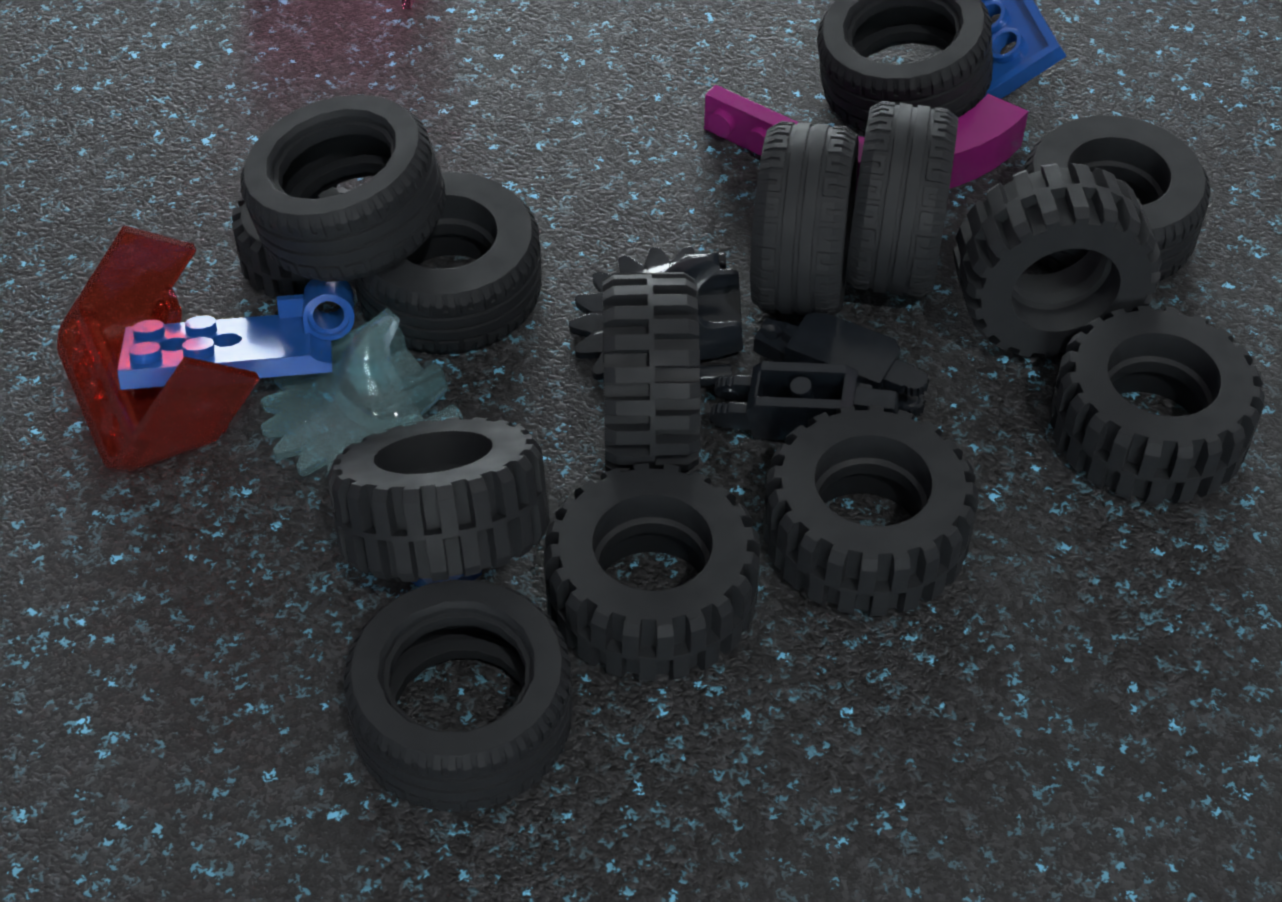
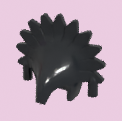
(717, 308)

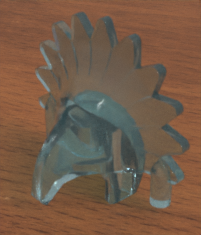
(369, 391)

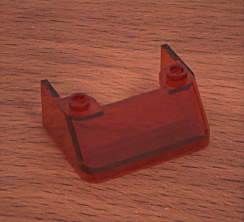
(153, 422)

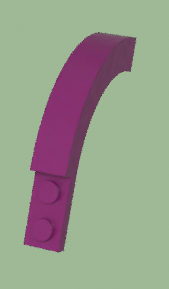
(983, 140)

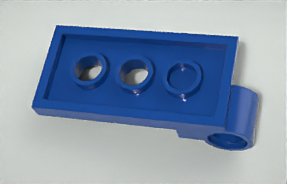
(1034, 48)
(271, 345)

